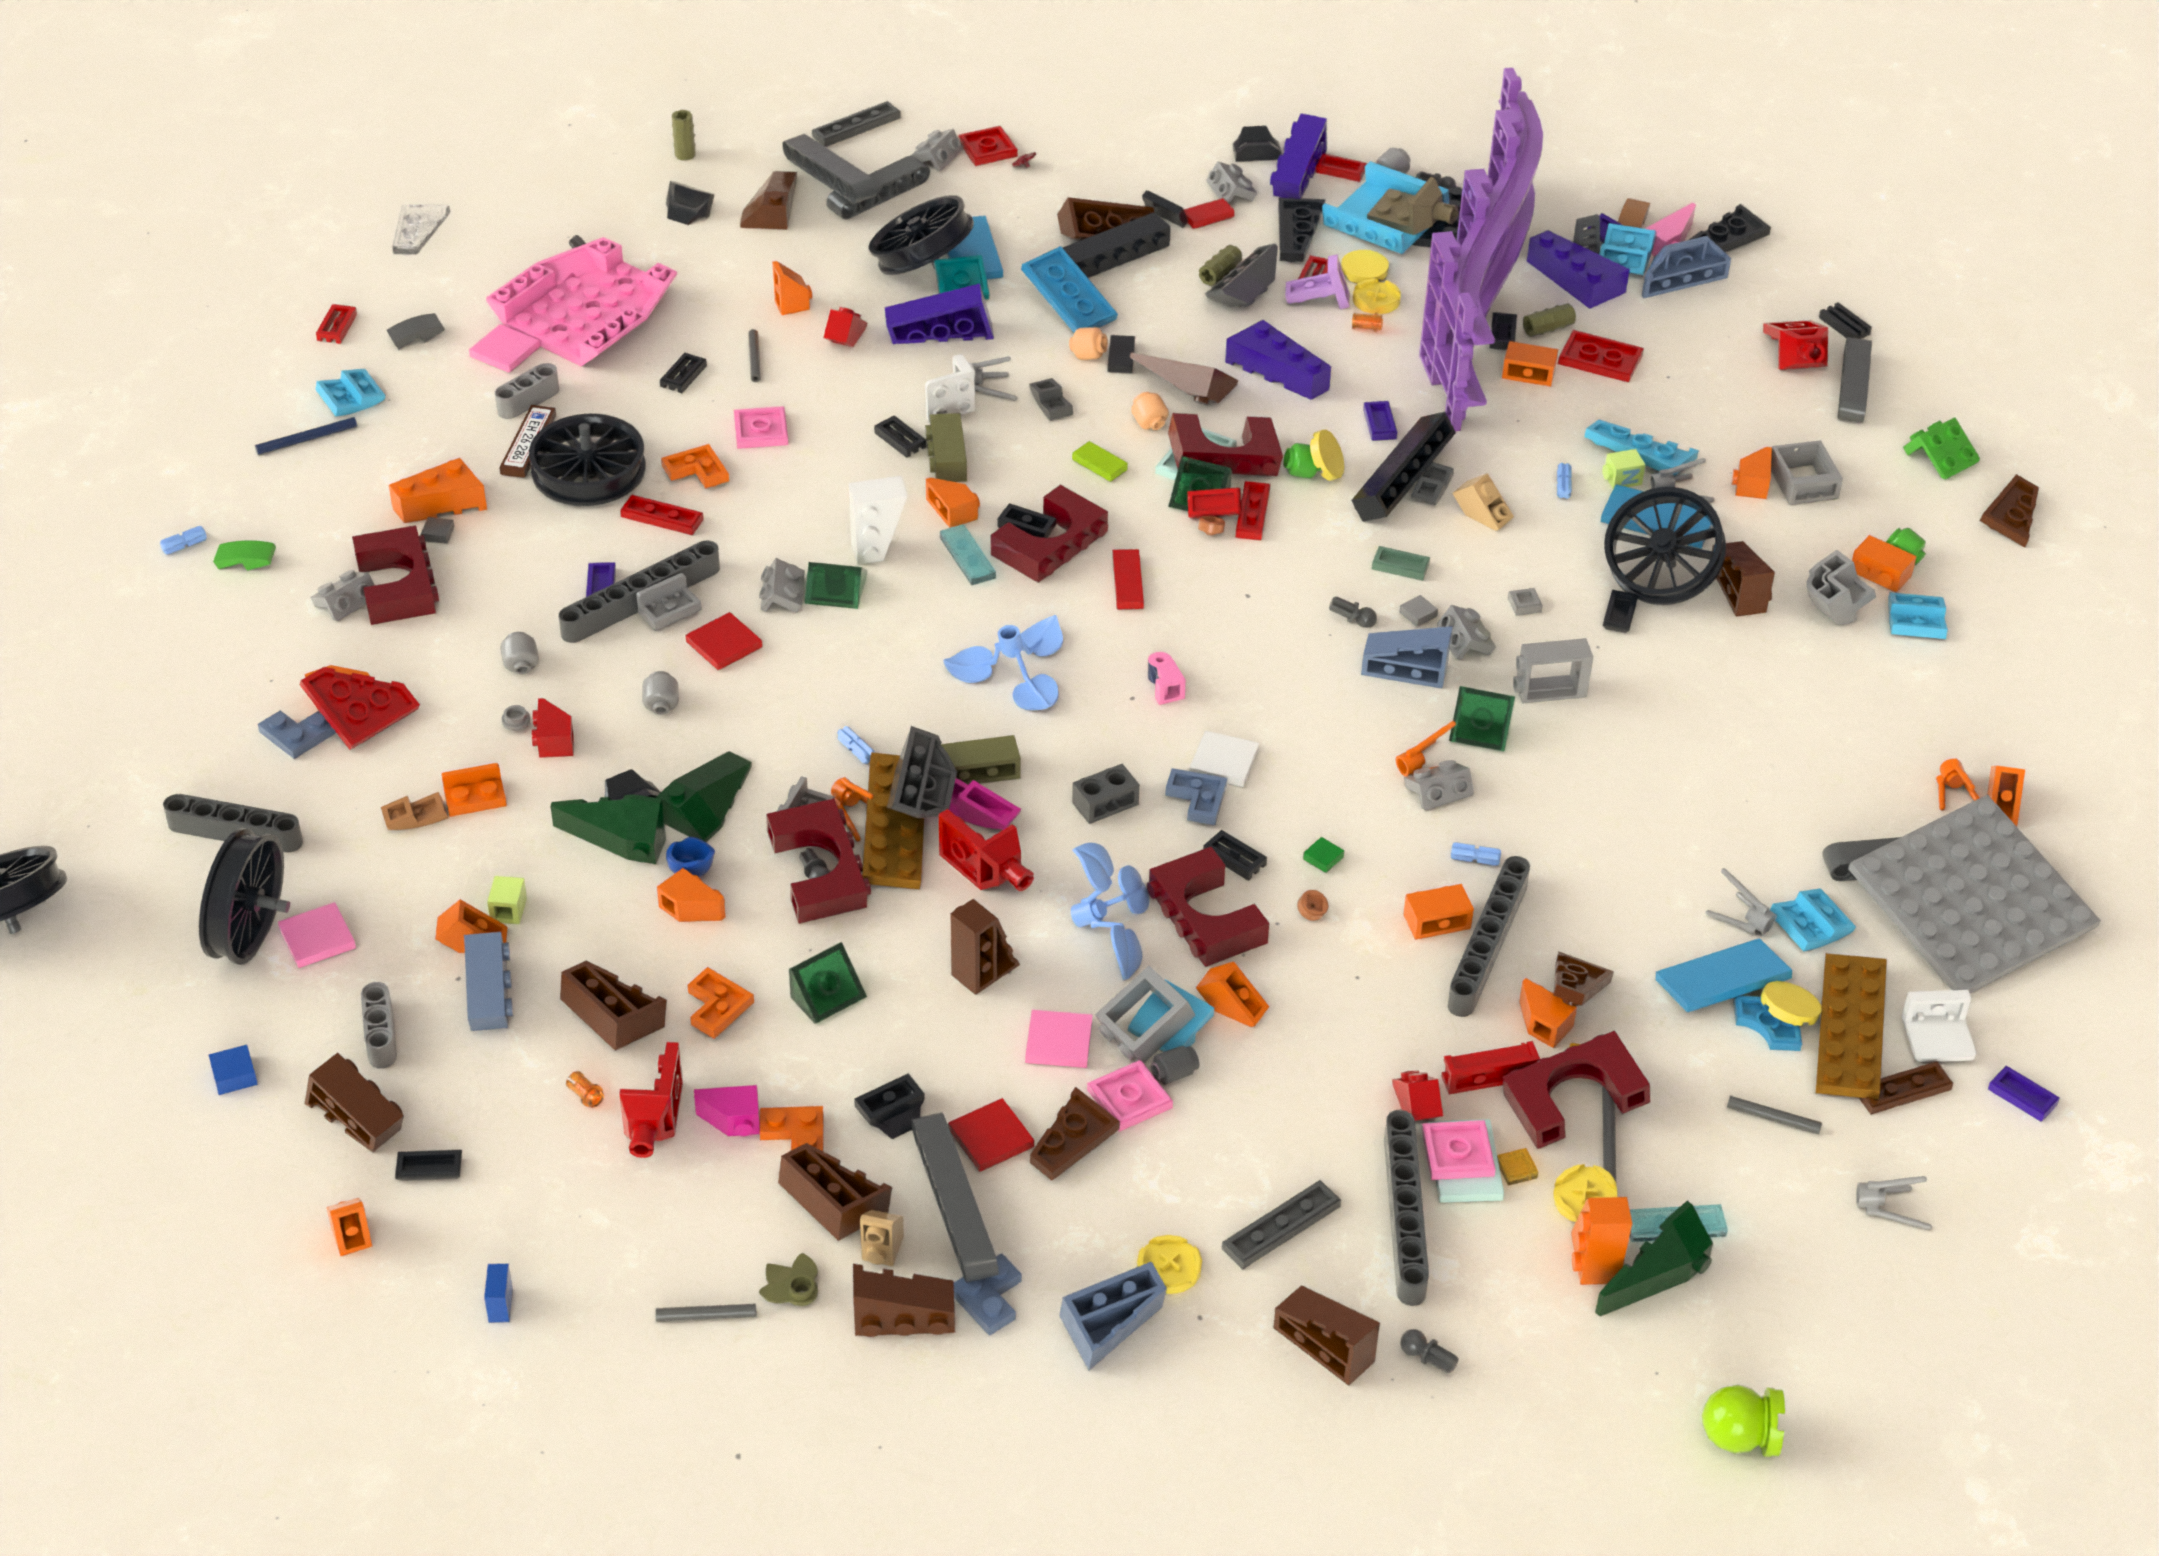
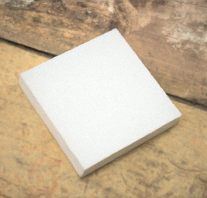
(1225, 757)

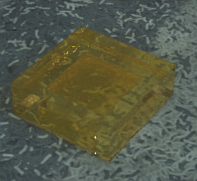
(1517, 1166)

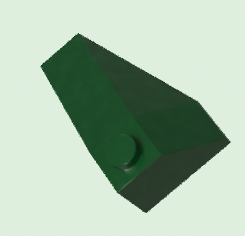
(703, 796)
(623, 826)
(1669, 1261)

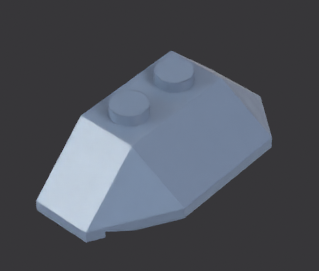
(1685, 266)

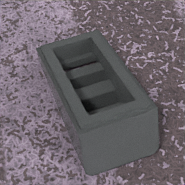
(1593, 240)

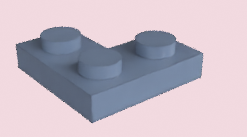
(296, 737)
(1202, 789)
(983, 1297)

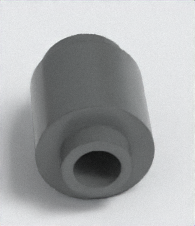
(1175, 1064)

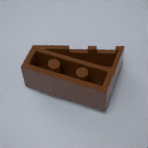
(1745, 580)
(978, 947)
(609, 1006)
(353, 1102)
(829, 1190)
(901, 1305)
(1328, 1332)

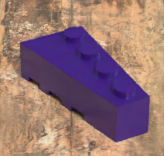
(1300, 156)
(1577, 269)
(941, 317)
(1279, 359)

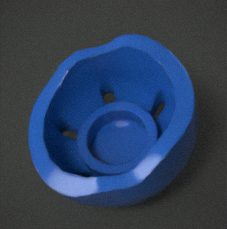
(691, 855)

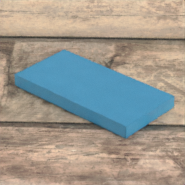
(980, 243)
(1069, 290)
(1622, 494)
(1723, 975)

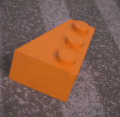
(437, 491)
(1601, 1239)

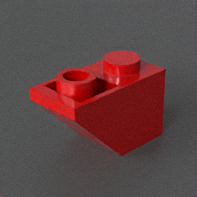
(844, 327)
(553, 732)
(1418, 1094)

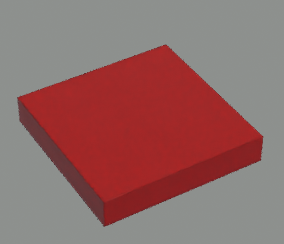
(988, 145)
(723, 641)
(991, 1134)

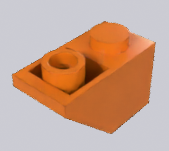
(690, 899)
(1544, 1014)

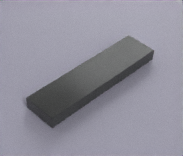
(856, 123)
(1281, 1224)

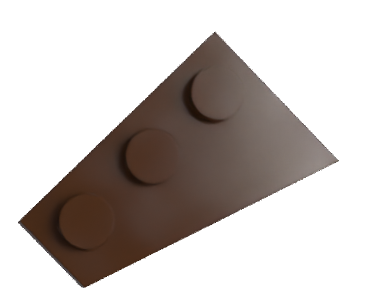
(2013, 510)
(1578, 980)
(1074, 1134)

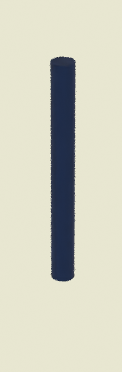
(305, 435)

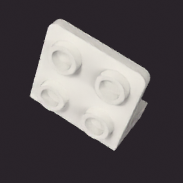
(952, 392)
(1938, 1025)

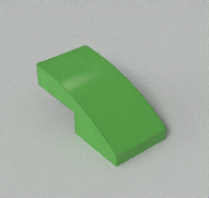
(248, 552)

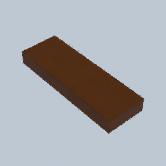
(1909, 1087)

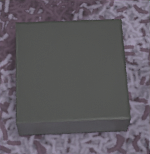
(438, 530)

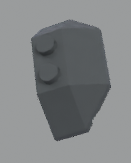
(1247, 279)
(922, 776)

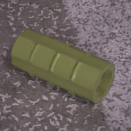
(683, 135)
(1220, 265)
(1549, 320)

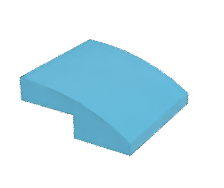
(1629, 247)
(350, 393)
(1917, 615)
(1812, 919)
(1155, 1008)

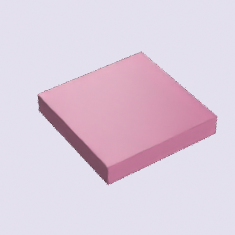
(504, 348)
(760, 427)
(316, 935)
(1059, 1038)
(1130, 1094)
(1458, 1150)

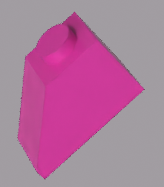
(729, 1109)

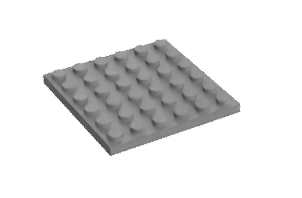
(1974, 895)

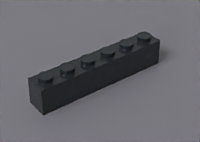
(1120, 244)
(1403, 467)

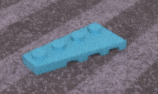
(1653, 453)

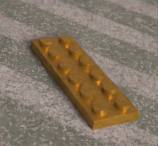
(891, 838)
(1851, 1026)

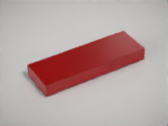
(1253, 510)
(662, 514)
(1127, 579)

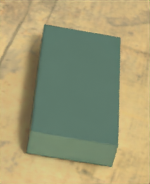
(1400, 563)

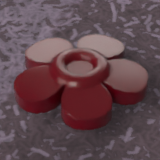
(1024, 159)

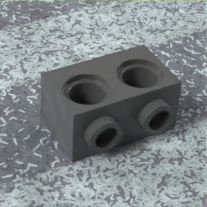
(1105, 793)

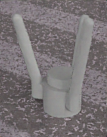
(979, 375)
(1666, 478)
(1758, 915)
(1872, 1195)

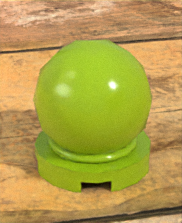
(1742, 1419)

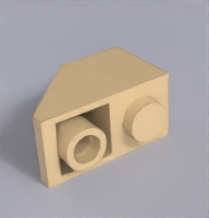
(1483, 502)
(881, 1237)

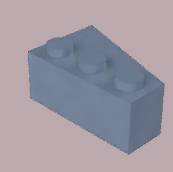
(1409, 655)
(487, 981)
(1111, 1311)

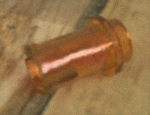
(1367, 321)
(590, 1093)

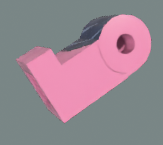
(1167, 677)

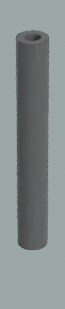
(754, 355)
(1774, 1114)
(705, 1312)

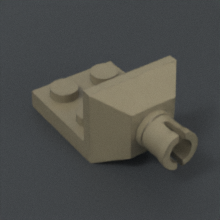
(1413, 212)

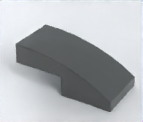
(421, 326)
(1050, 399)
(1433, 483)

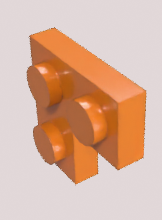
(696, 461)
(722, 1001)
(794, 1123)

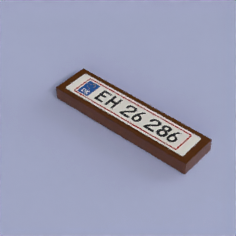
(517, 460)

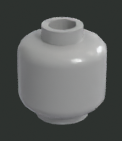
(1395, 159)
(519, 652)
(660, 692)

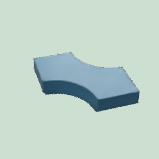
(1778, 1034)

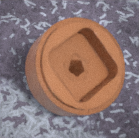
(1211, 525)
(1312, 905)

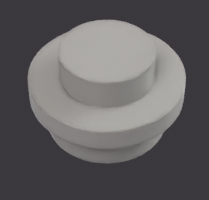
(515, 718)

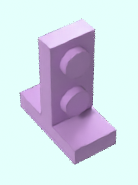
(1321, 285)

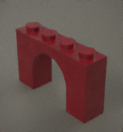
(1257, 457)
(1042, 556)
(408, 596)
(821, 826)
(1208, 936)
(1600, 1060)

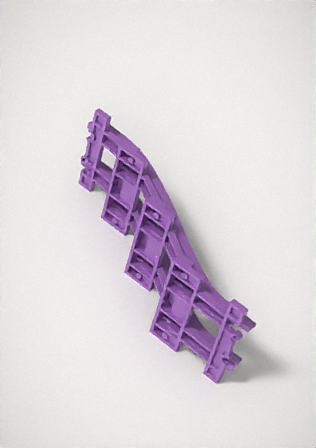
(1490, 235)

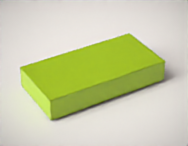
(1099, 461)

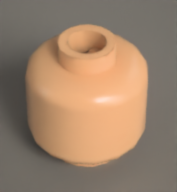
(1088, 343)
(1150, 411)

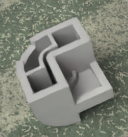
(1837, 589)

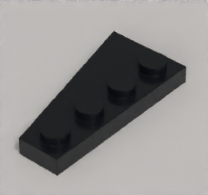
(1297, 226)

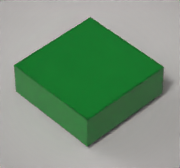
(1323, 854)

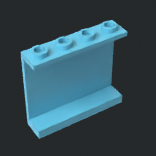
(1352, 213)

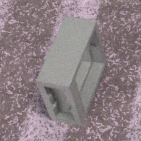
(1808, 488)
(1553, 687)
(1161, 1031)

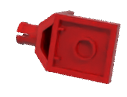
(1800, 343)
(982, 861)
(654, 1113)

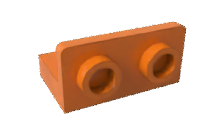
(473, 789)

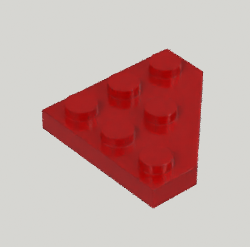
(358, 703)

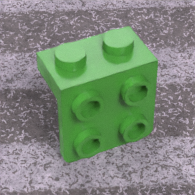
(1945, 446)

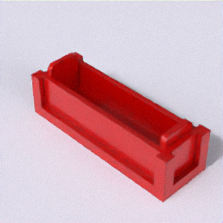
(1486, 1068)

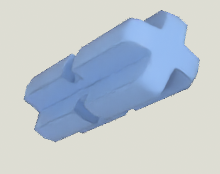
(1564, 480)
(188, 537)
(855, 744)
(1468, 853)

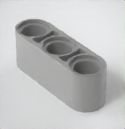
(526, 390)
(378, 1025)

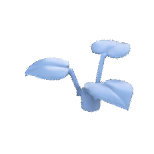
(1042, 639)
(1091, 911)

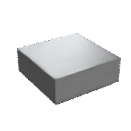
(1525, 601)
(1418, 610)

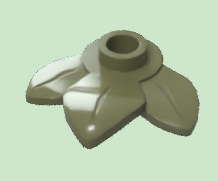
(787, 1282)

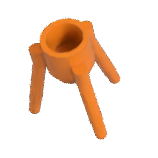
(1414, 758)
(1954, 776)
(848, 795)

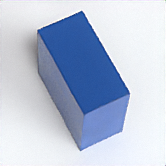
(233, 1069)
(498, 1293)

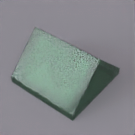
(1196, 476)
(834, 585)
(1482, 718)
(825, 983)

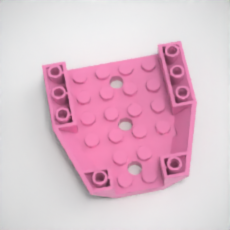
(581, 299)

